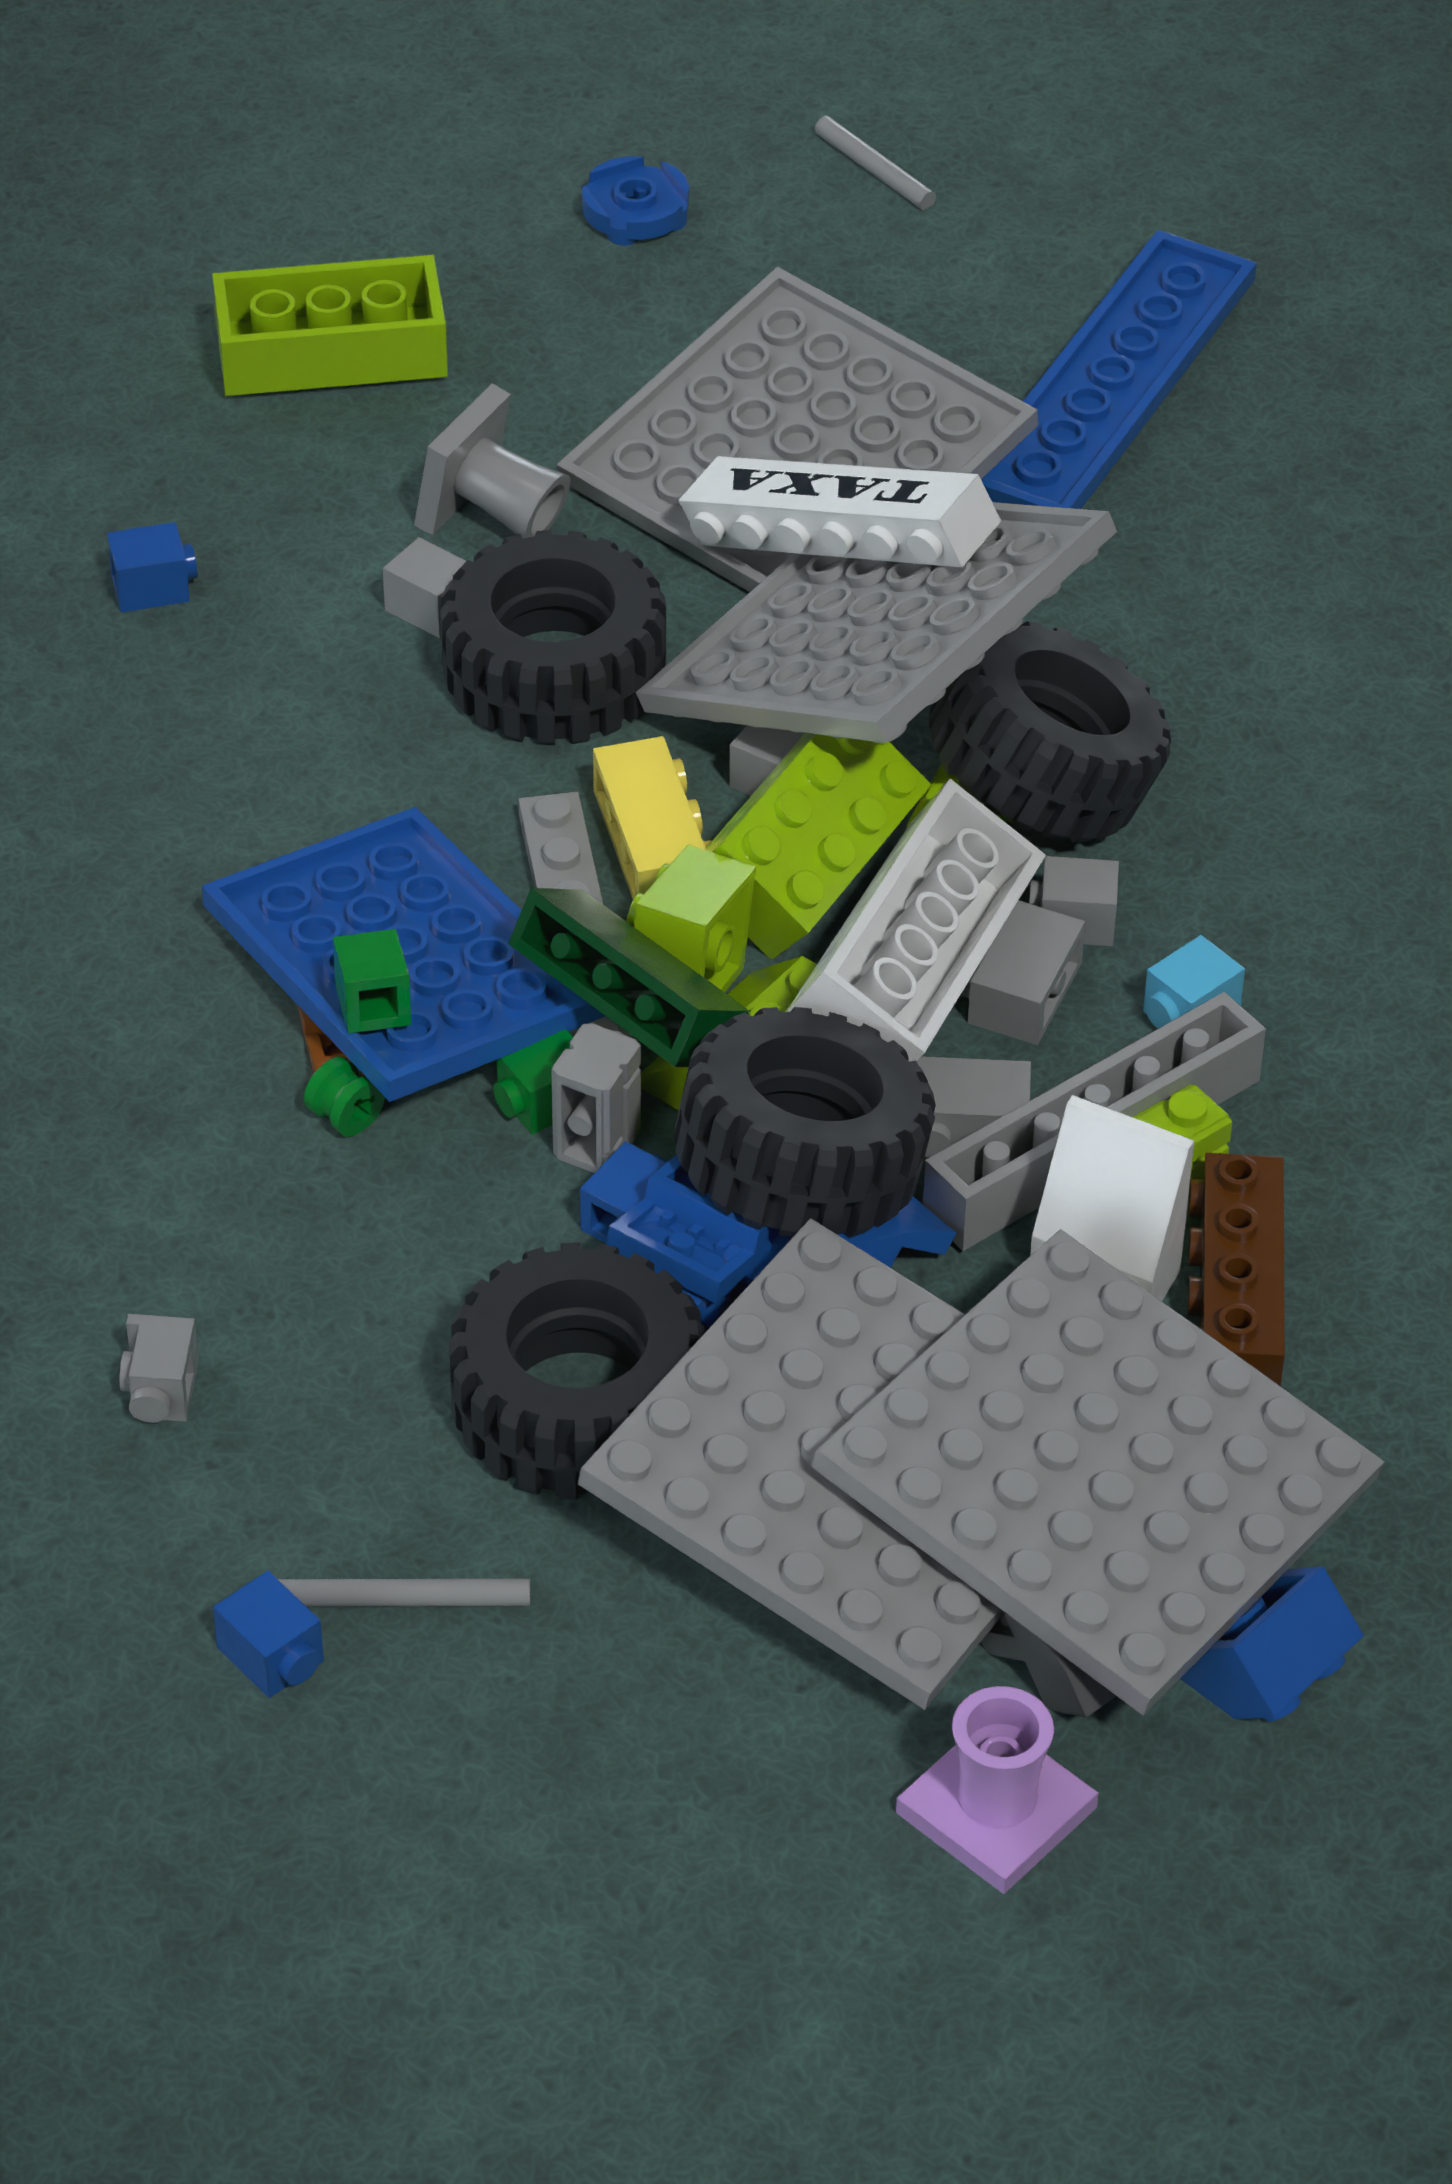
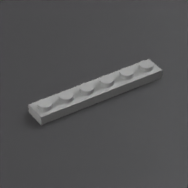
(560, 851)

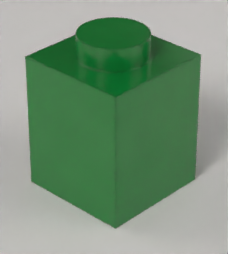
(372, 981)
(526, 1081)

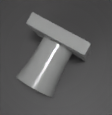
(473, 466)

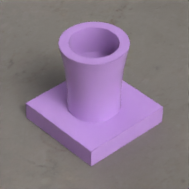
(997, 1791)

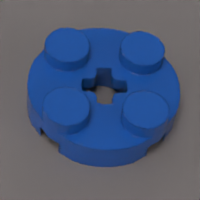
(658, 205)

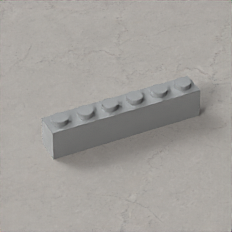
(1005, 1165)

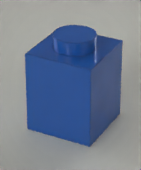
(150, 566)
(269, 1634)

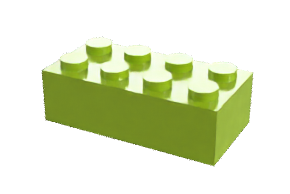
(330, 325)
(816, 829)

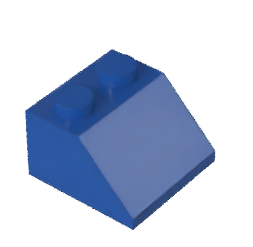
(1278, 1648)

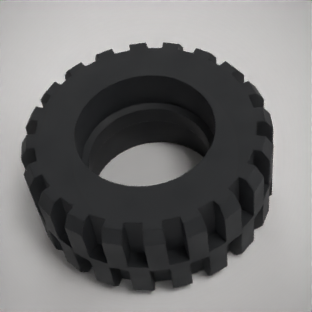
(545, 587)
(1052, 734)
(804, 1121)
(549, 1309)

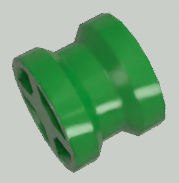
(343, 1096)

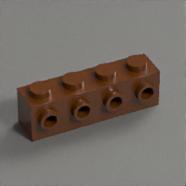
(1240, 1257)

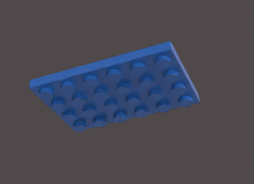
(467, 985)

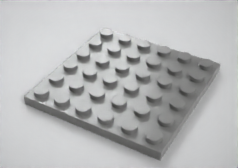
(795, 383)
(871, 641)
(729, 1449)
(1099, 1469)

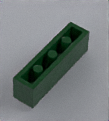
(621, 972)

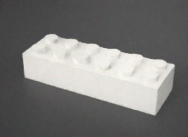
(924, 922)

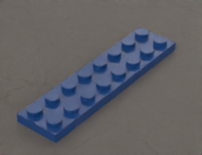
(1119, 370)

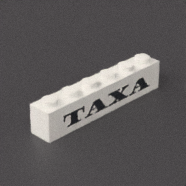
(840, 510)

